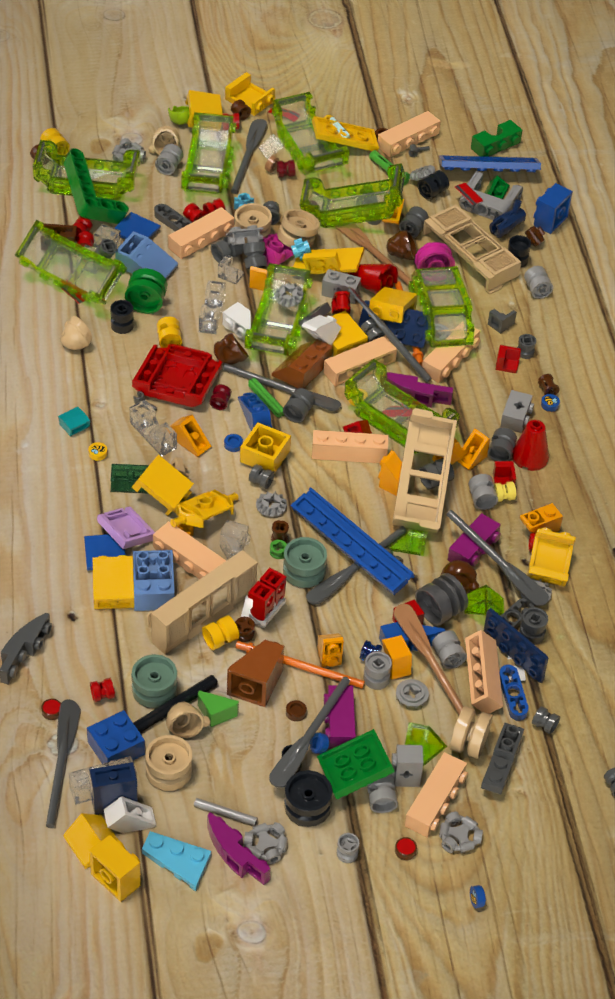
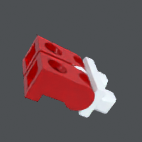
(267, 597)

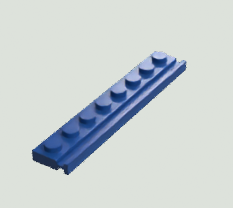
(352, 541)

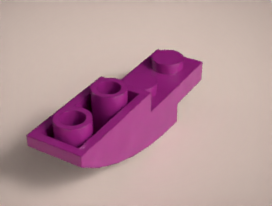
(420, 391)
(230, 848)

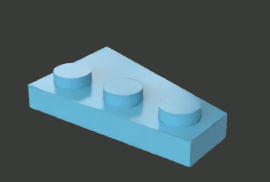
(180, 858)

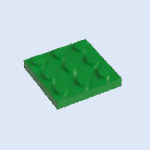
(355, 764)

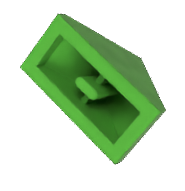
(217, 707)

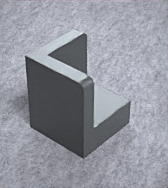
(500, 321)

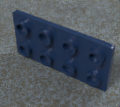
(409, 332)
(516, 645)

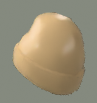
(162, 137)
(76, 334)
(185, 720)

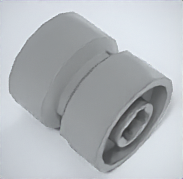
(169, 159)
(538, 282)
(483, 491)
(449, 649)
(377, 670)
(383, 795)

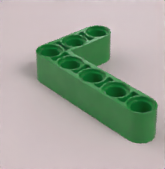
(84, 195)

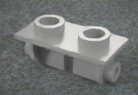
(237, 235)

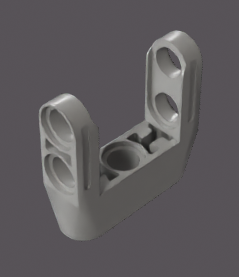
(491, 206)

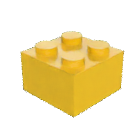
(265, 447)
(115, 867)

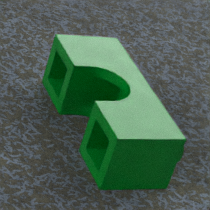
(507, 136)

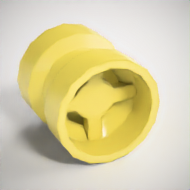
(505, 491)

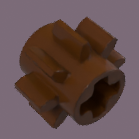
(535, 235)

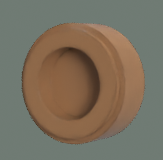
(271, 163)

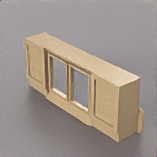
(496, 266)
(429, 436)
(173, 620)

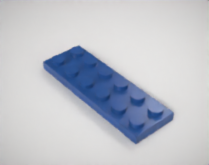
(485, 162)

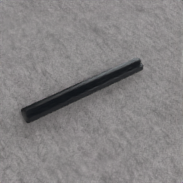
(186, 696)

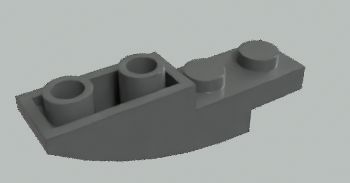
(23, 643)
(502, 758)

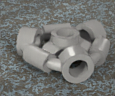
(119, 150)
(451, 835)
(266, 843)

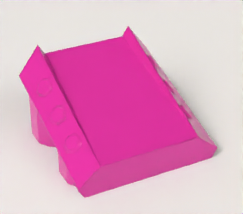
(276, 250)

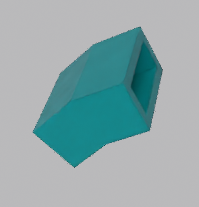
(74, 421)

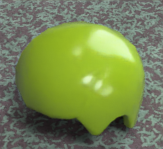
(179, 115)

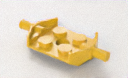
(203, 507)

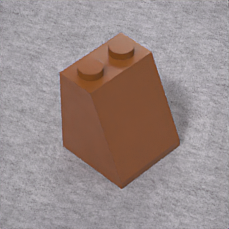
(256, 673)

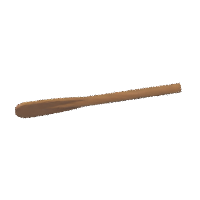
(356, 235)
(414, 631)

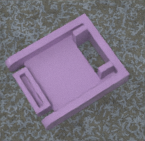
(126, 527)

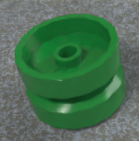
(146, 290)

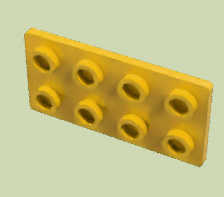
(338, 259)

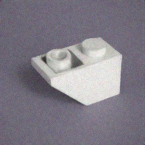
(237, 319)

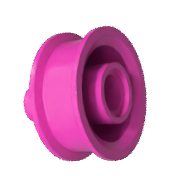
(434, 255)

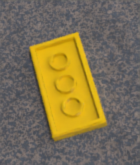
(360, 136)

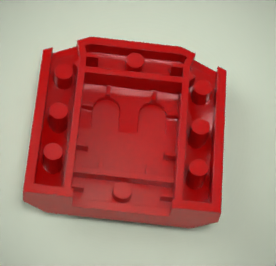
(177, 374)

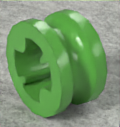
(274, 546)

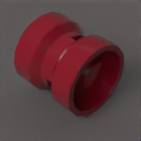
(286, 168)
(220, 397)

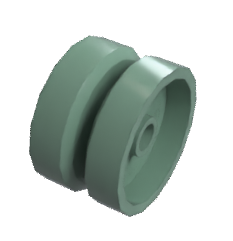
(305, 562)
(154, 680)

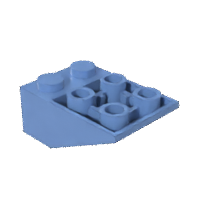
(141, 252)
(152, 579)

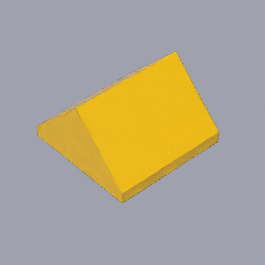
(85, 834)

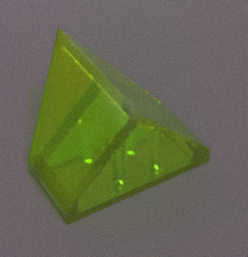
(411, 543)
(483, 599)
(424, 735)

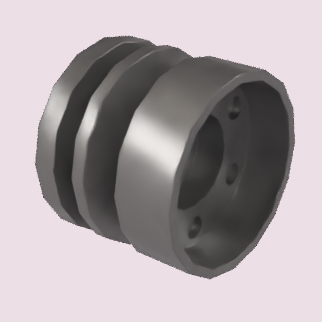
(442, 599)

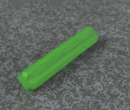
(266, 397)

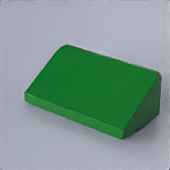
(497, 187)

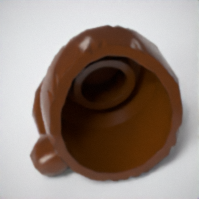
(402, 245)
(230, 350)
(463, 573)

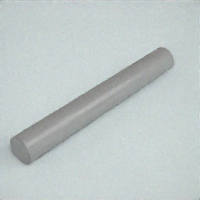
(225, 811)

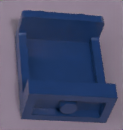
(112, 783)

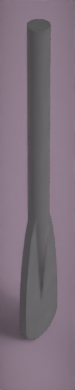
(254, 136)
(395, 341)
(320, 400)
(333, 583)
(526, 586)
(66, 730)
(294, 756)

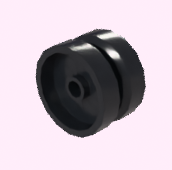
(308, 798)

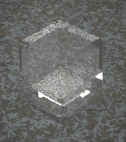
(270, 146)
(227, 272)

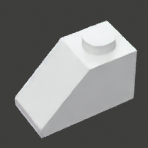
(322, 328)
(129, 816)

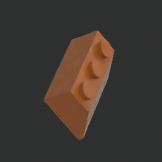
(304, 363)

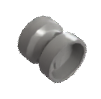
(347, 847)

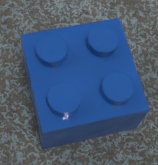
(552, 208)
(115, 738)

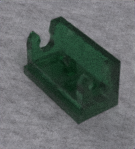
(124, 476)

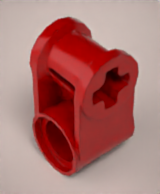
(341, 302)

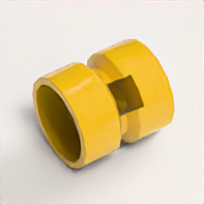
(55, 136)
(169, 331)
(220, 632)

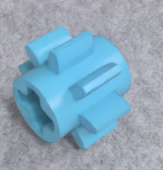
(242, 199)
(300, 248)

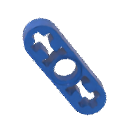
(512, 700)

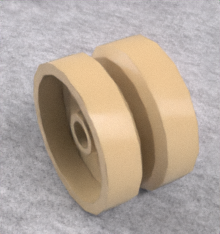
(253, 214)
(296, 225)
(468, 731)
(168, 762)

